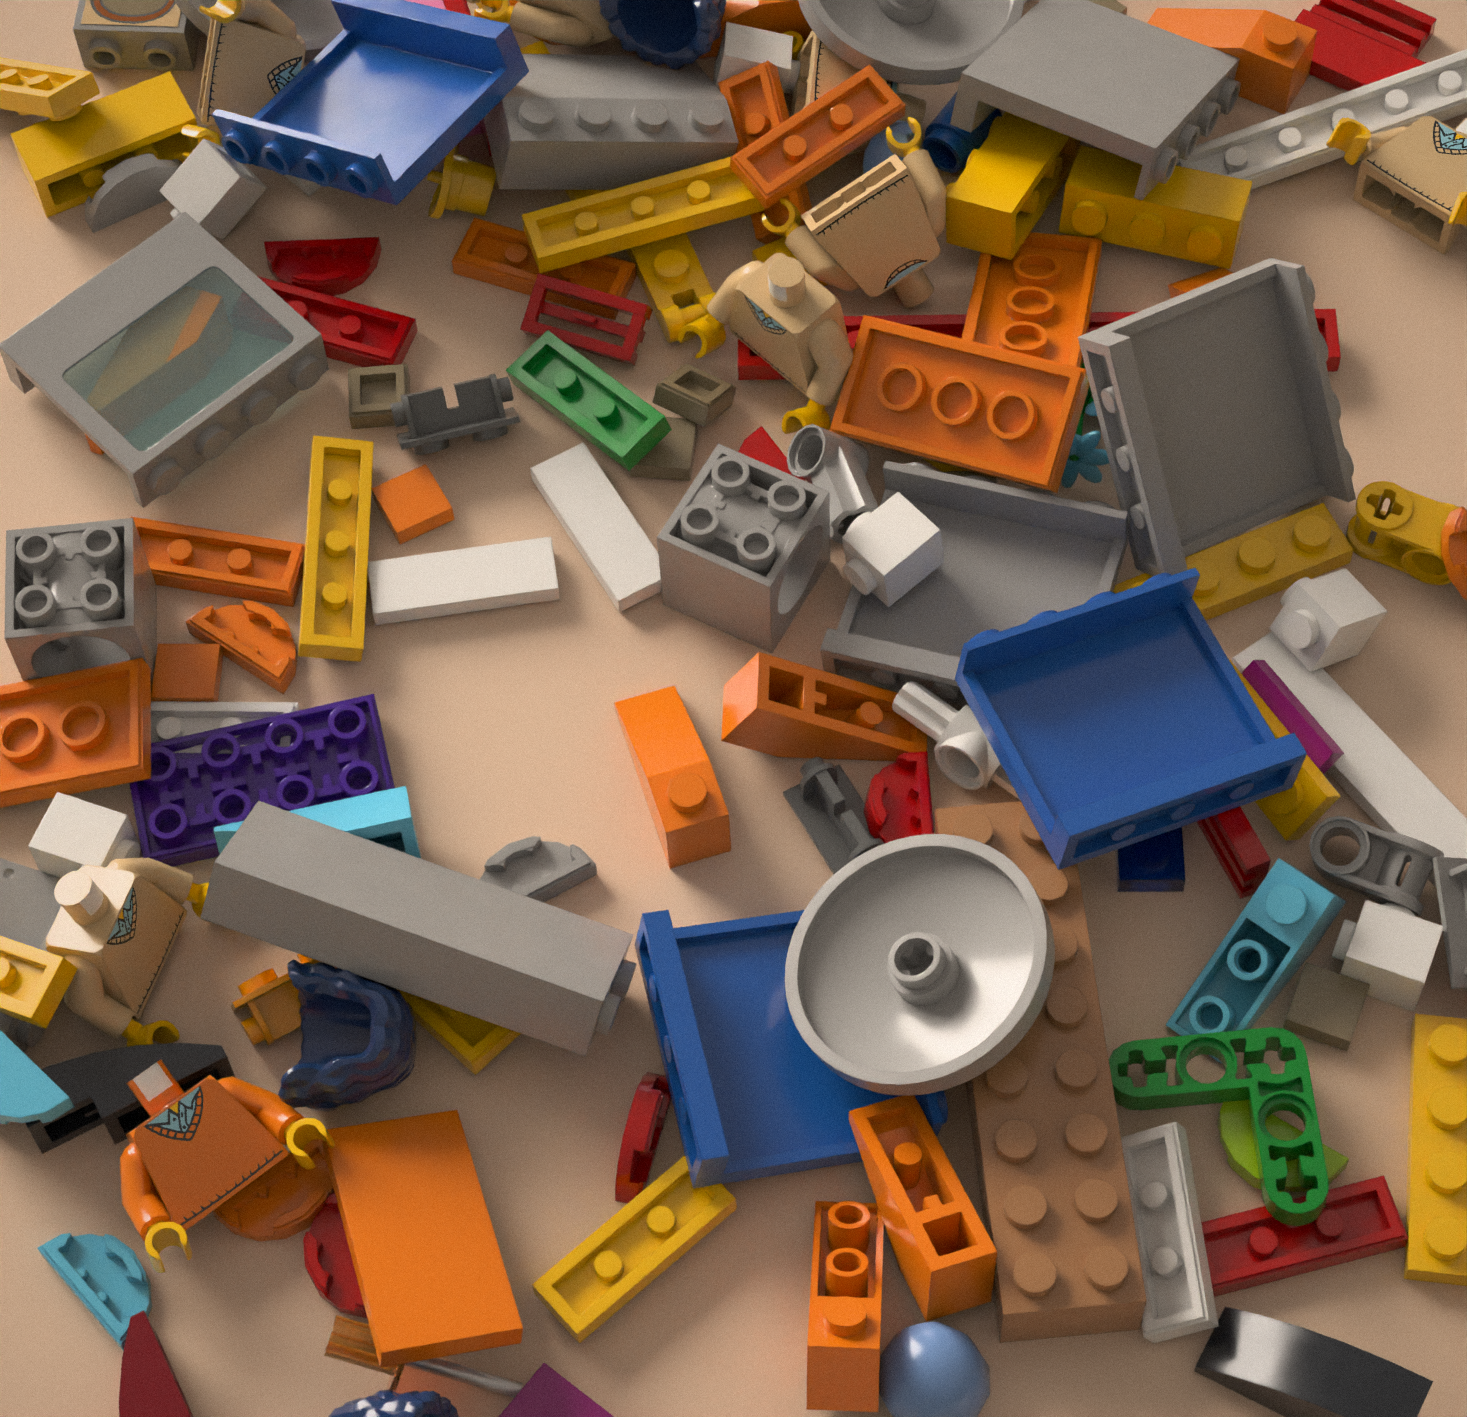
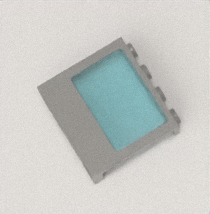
(167, 355)

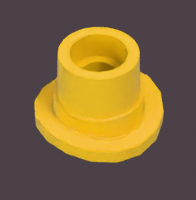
(461, 186)

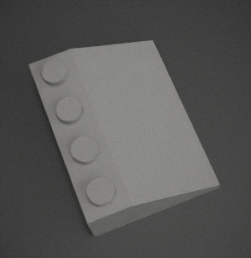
(605, 123)

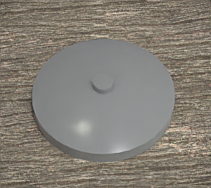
(911, 38)
(919, 964)

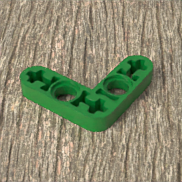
(1261, 1089)

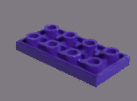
(331, 757)

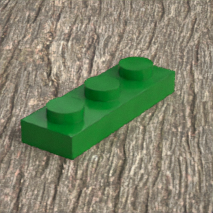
(588, 400)

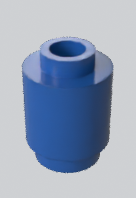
(951, 145)

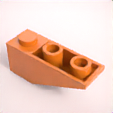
(845, 1307)

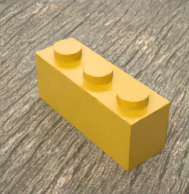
(71, 155)
(1007, 185)
(1187, 218)

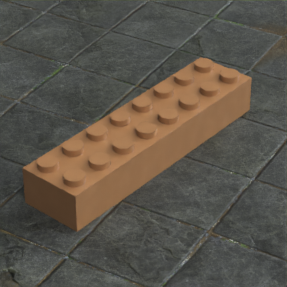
(1051, 1127)

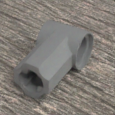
(837, 467)

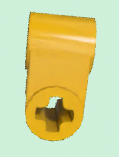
(1406, 534)

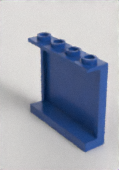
(381, 99)
(1122, 719)
(735, 1065)

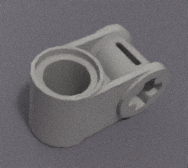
(1378, 864)

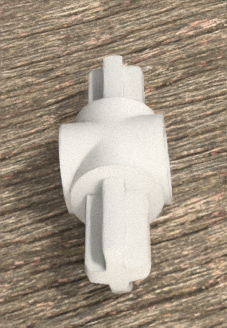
(961, 744)

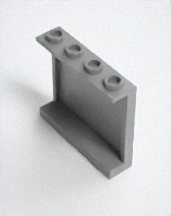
(1103, 84)
(1217, 412)
(1002, 565)

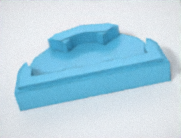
(26, 1090)
(103, 1277)

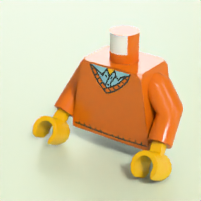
(202, 1151)

